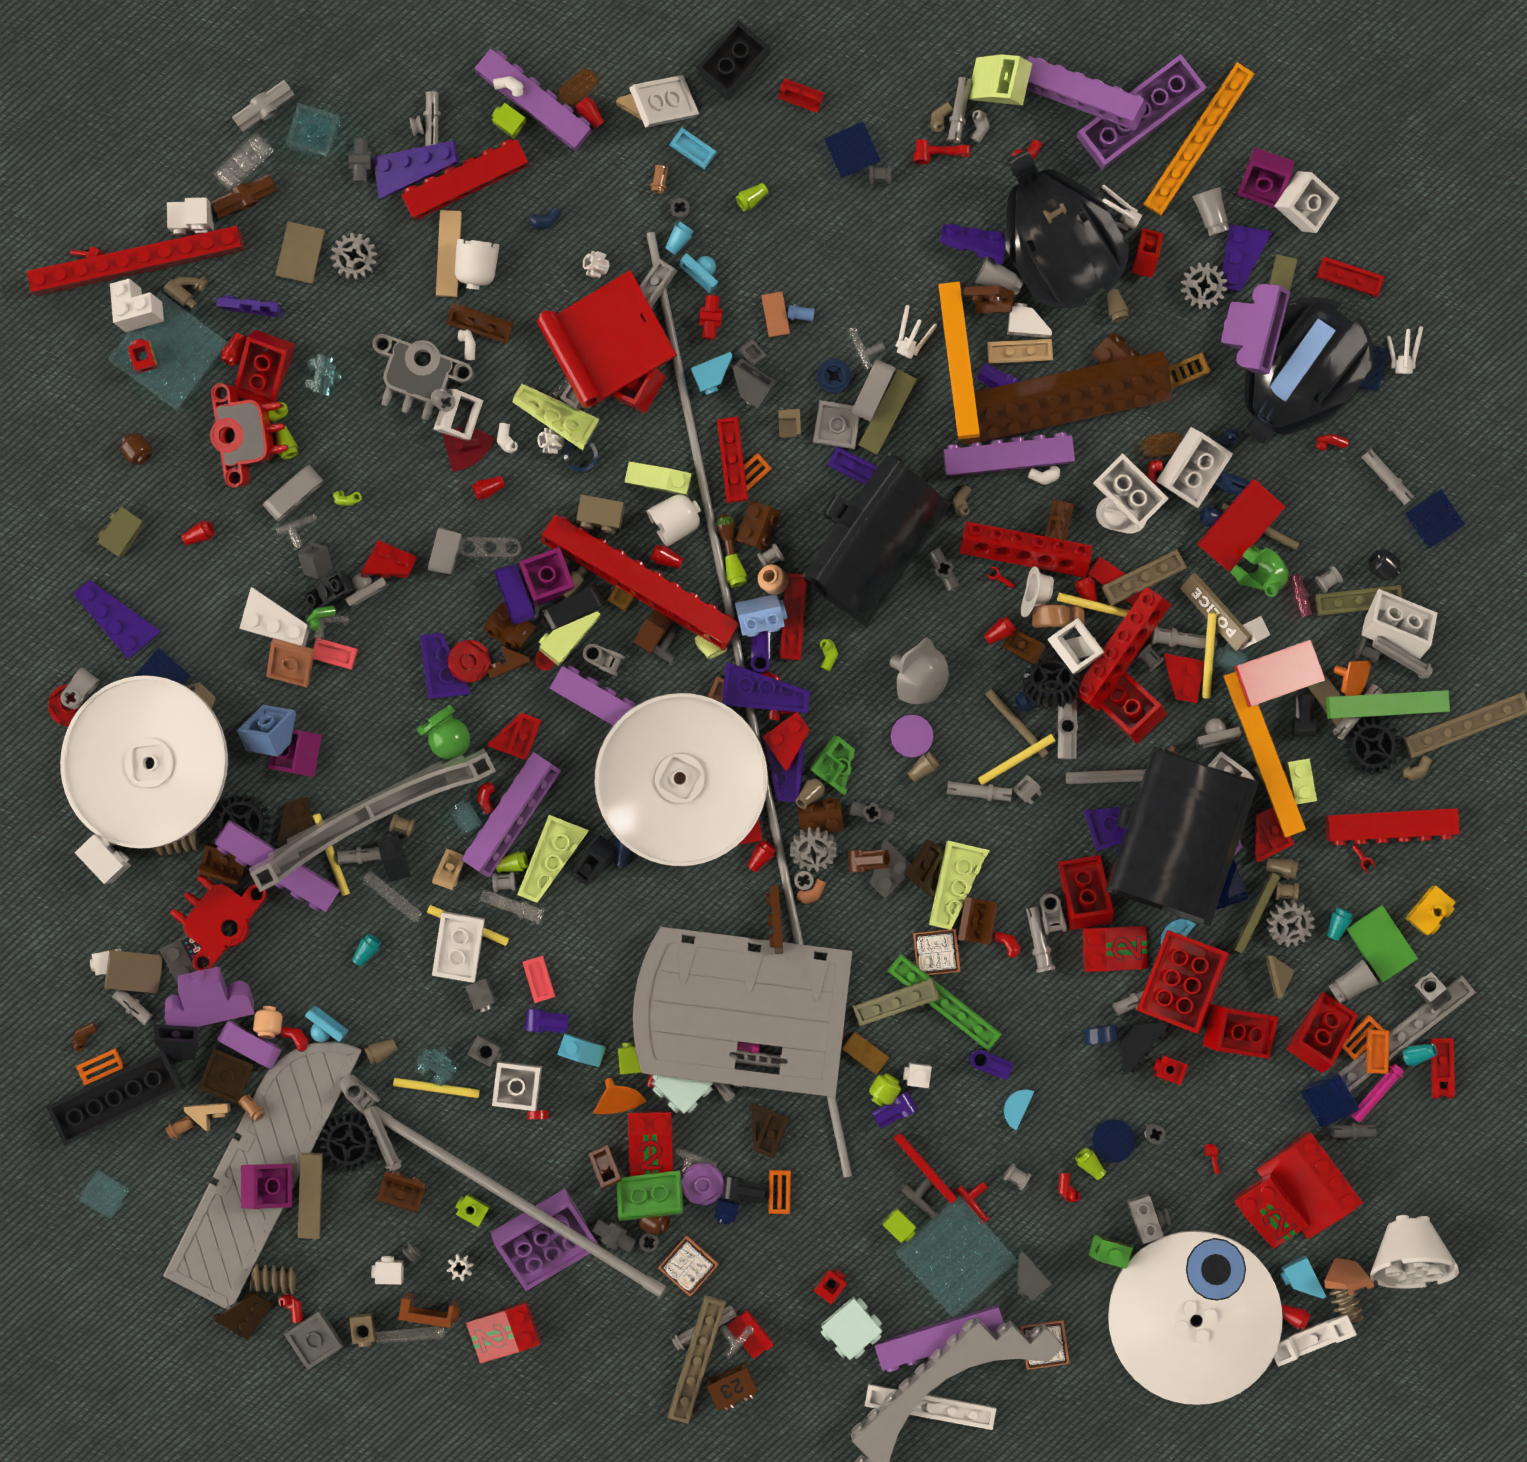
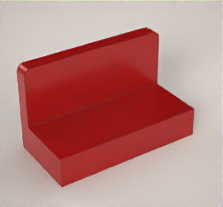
(758, 1340)

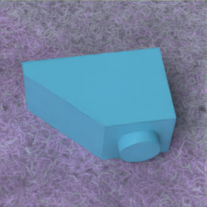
(711, 373)
(581, 1050)
(1302, 1277)

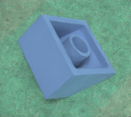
(268, 730)

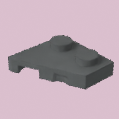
(887, 879)

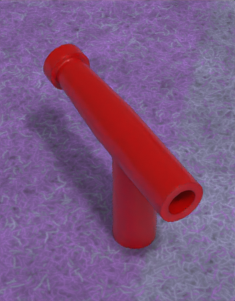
(969, 1198)

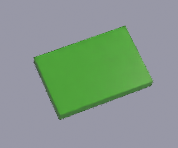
(1381, 943)
(650, 1195)

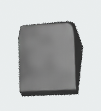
(750, 353)

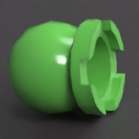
(445, 734)

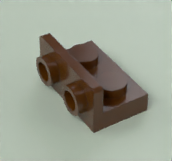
(990, 299)

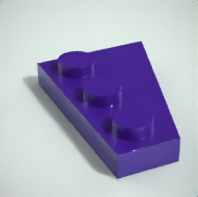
(981, 241)
(1241, 254)
(250, 306)
(438, 678)
(786, 783)

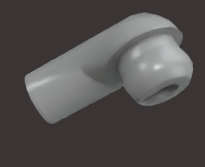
(982, 125)

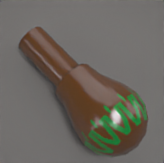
(725, 527)

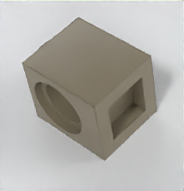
(366, 1320)

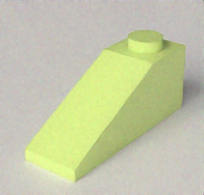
(658, 478)
(564, 639)

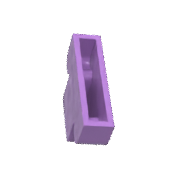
(1256, 327)
(207, 999)

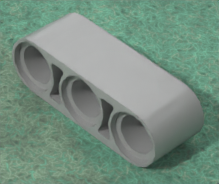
(873, 390)
(293, 493)

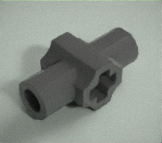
(360, 160)
(948, 580)
(860, 810)
(613, 1235)

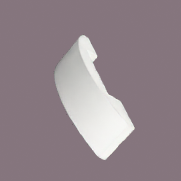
(1313, 1338)

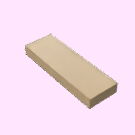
(1020, 351)

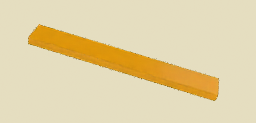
(1198, 139)
(959, 360)
(1266, 759)

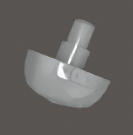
(921, 673)

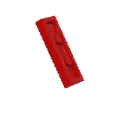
(1350, 277)

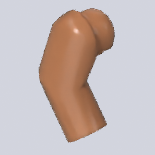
(812, 894)

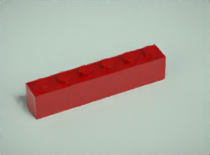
(465, 180)
(1392, 825)

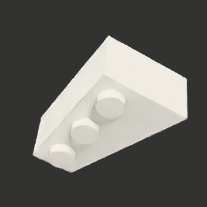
(273, 621)

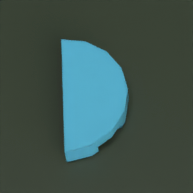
(1178, 926)
(1016, 1106)

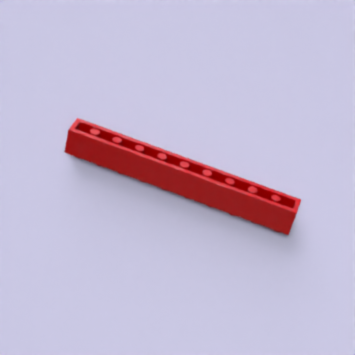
(135, 261)
(640, 582)

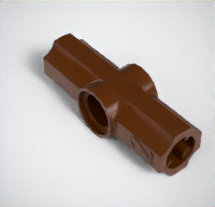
(244, 196)

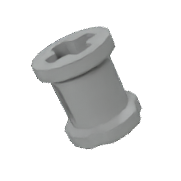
(448, 403)
(770, 556)
(1328, 579)
(504, 881)
(1017, 1176)

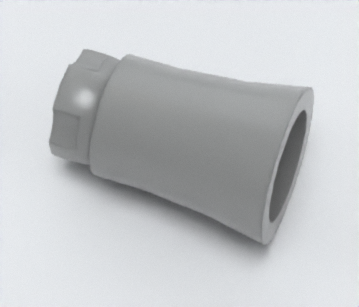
(1212, 211)
(996, 274)
(1353, 982)

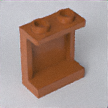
(427, 1316)

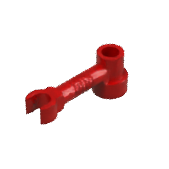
(924, 151)

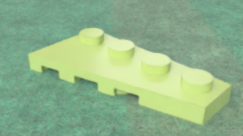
(562, 418)
(552, 852)
(955, 881)

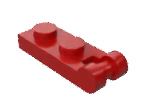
(1443, 1068)

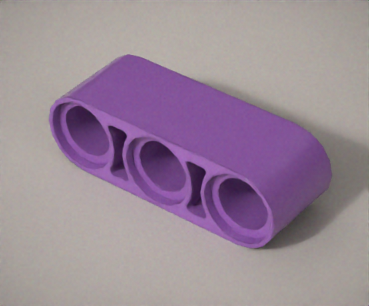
(249, 1044)

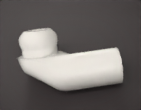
(1045, 477)

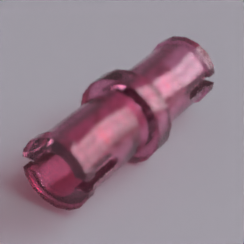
(1300, 595)

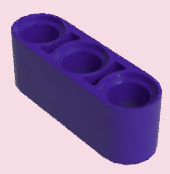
(514, 594)

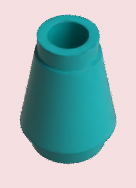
(1339, 923)
(366, 949)
(1418, 1054)

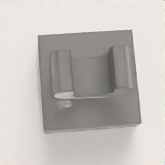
(1026, 789)

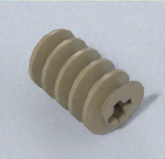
(186, 843)
(273, 1279)
(1347, 1304)

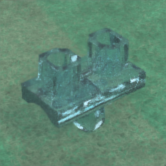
(324, 374)
(436, 1062)

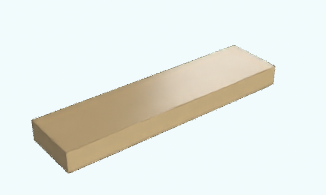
(448, 234)

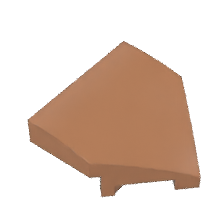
(1347, 1275)

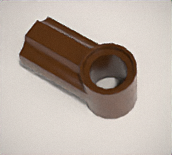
(864, 860)

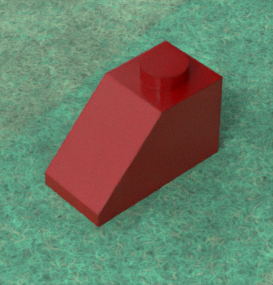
(1147, 252)

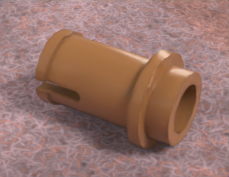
(659, 180)
(252, 1108)
(179, 1127)

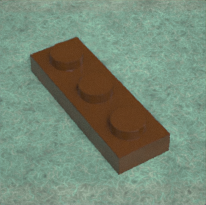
(480, 323)
(774, 920)

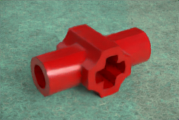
(710, 317)

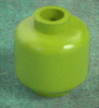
(885, 1089)

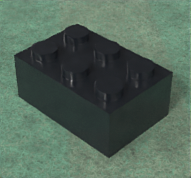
(733, 60)

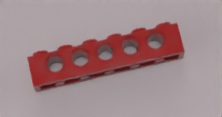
(1025, 549)
(1122, 648)

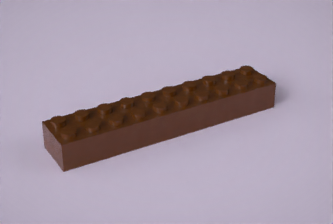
(1072, 396)

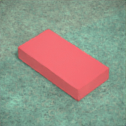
(335, 653)
(538, 979)

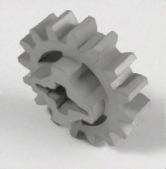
(356, 247)
(1193, 284)
(804, 854)
(1290, 914)

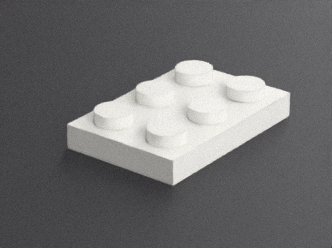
(664, 101)
(458, 947)

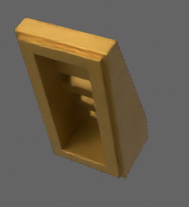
(1206, 369)

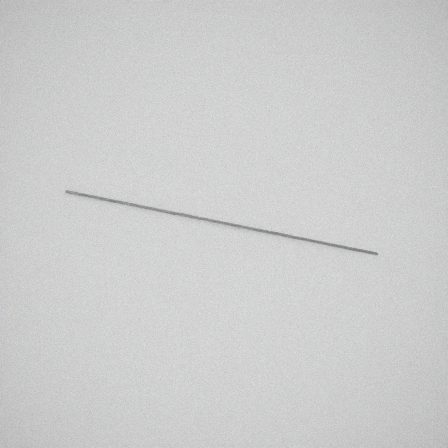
(738, 653)

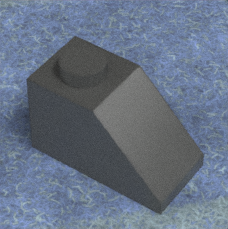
(752, 383)
(1030, 1278)

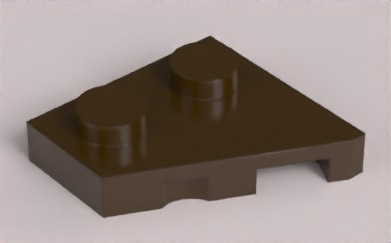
(295, 819)
(926, 868)
(767, 1129)
(244, 1315)

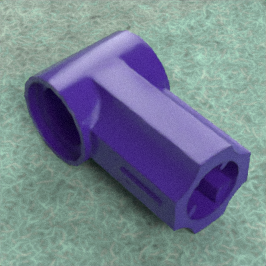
(993, 378)
(760, 649)
(541, 1021)
(992, 1064)
(901, 1108)

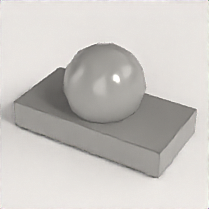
(364, 589)
(1217, 734)

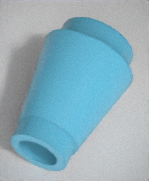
(679, 237)

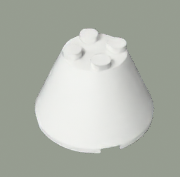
(1412, 1255)

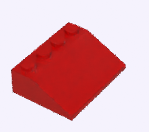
(1183, 982)
(1312, 1183)

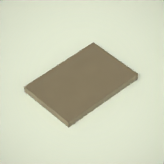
(300, 252)
(133, 971)

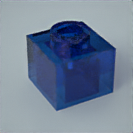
(726, 1211)

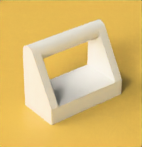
(445, 419)
(1067, 653)

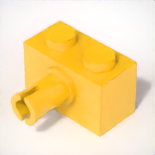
(1431, 910)

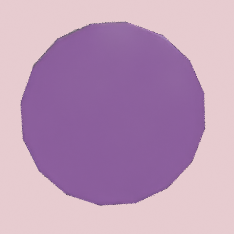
(911, 736)
(702, 1183)

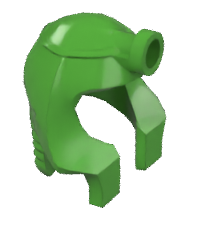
(1269, 577)

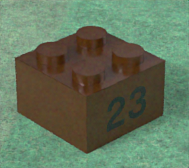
(732, 1386)

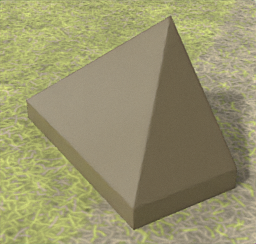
(1279, 975)

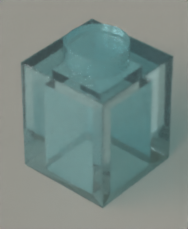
(1228, 658)
(466, 817)

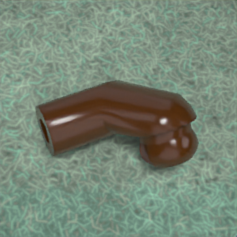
(81, 1035)

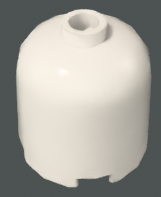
(475, 262)
(675, 518)

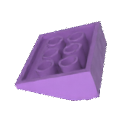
(536, 1250)

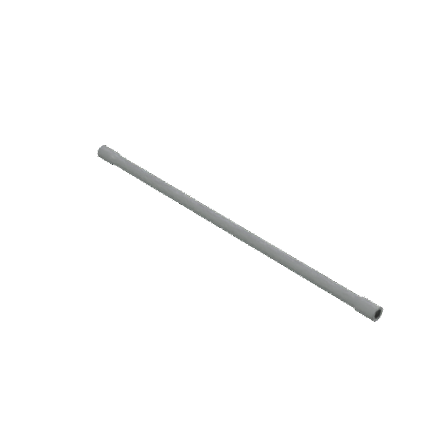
(646, 1281)

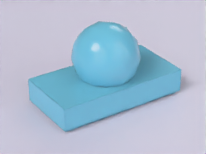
(700, 271)
(324, 1026)

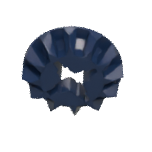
(833, 365)

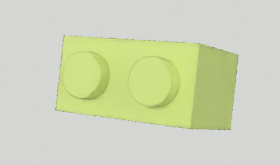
(1301, 781)

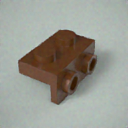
(1113, 349)
(758, 525)
(501, 628)
(822, 814)
(220, 866)
(977, 921)
(401, 1191)

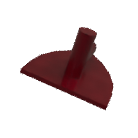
(467, 452)

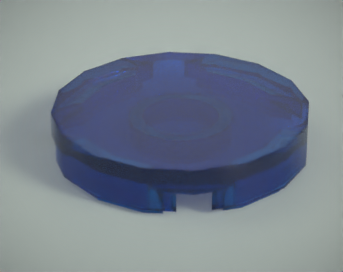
(1113, 1140)

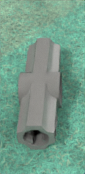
(263, 106)
(1067, 740)

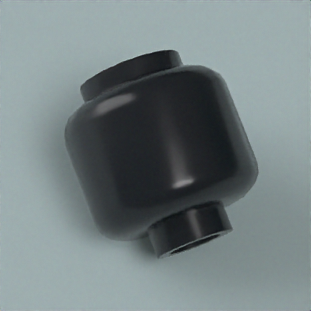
(1384, 564)

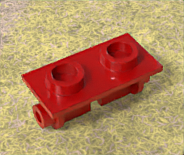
(800, 95)

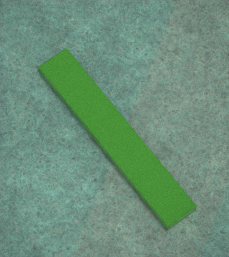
(1387, 704)
(948, 1004)

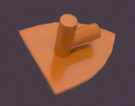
(1354, 677)
(618, 1099)

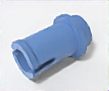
(800, 313)

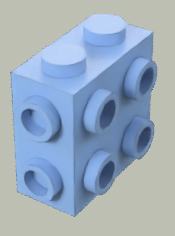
(760, 615)

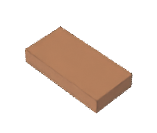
(775, 314)

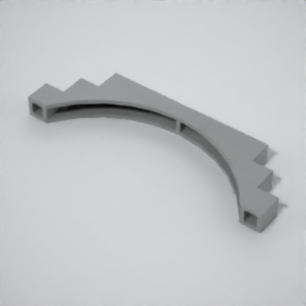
(335, 828)
(968, 1348)

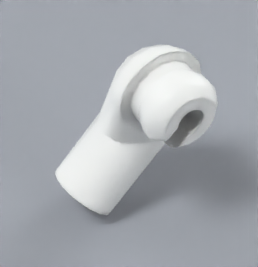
(510, 83)
(466, 336)
(504, 440)

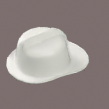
(1113, 519)
(1037, 592)

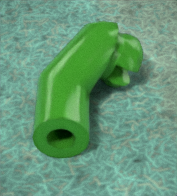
(319, 613)

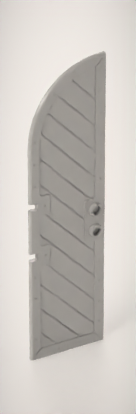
(222, 1236)

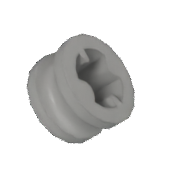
(416, 125)
(805, 886)

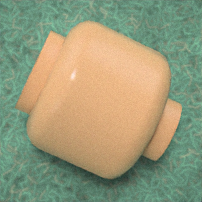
(773, 579)
(267, 1022)

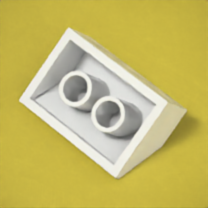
(1194, 467)
(1130, 490)
(1400, 623)

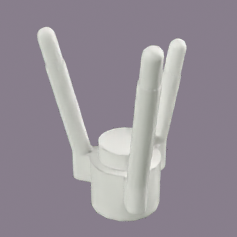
(1129, 217)
(908, 347)
(1406, 363)

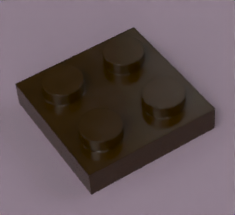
(226, 1076)

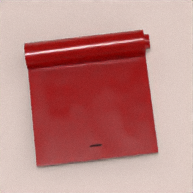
(605, 340)

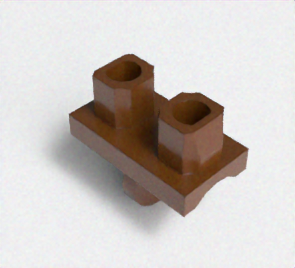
(1059, 519)

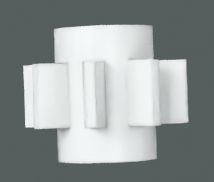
(595, 264)
(550, 441)
(456, 1272)

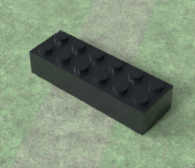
(115, 1097)

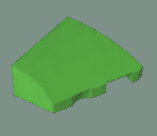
(834, 763)

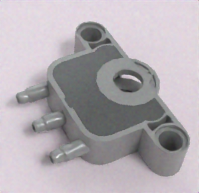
(416, 381)

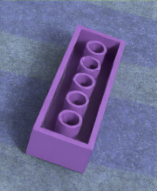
(1164, 96)

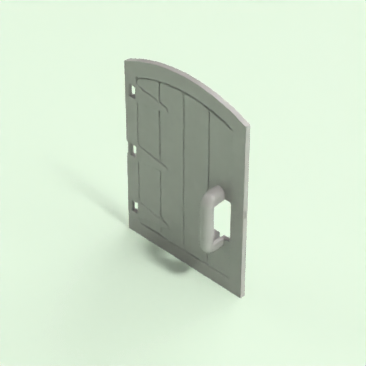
(715, 993)

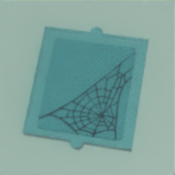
(104, 1194)

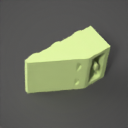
(1000, 79)

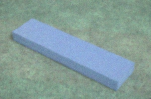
(1302, 359)

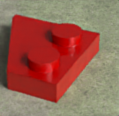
(389, 562)
(1184, 676)
(517, 736)
(787, 739)
(1269, 835)

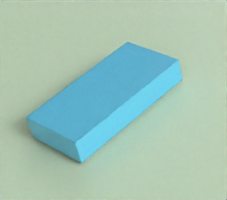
(693, 148)

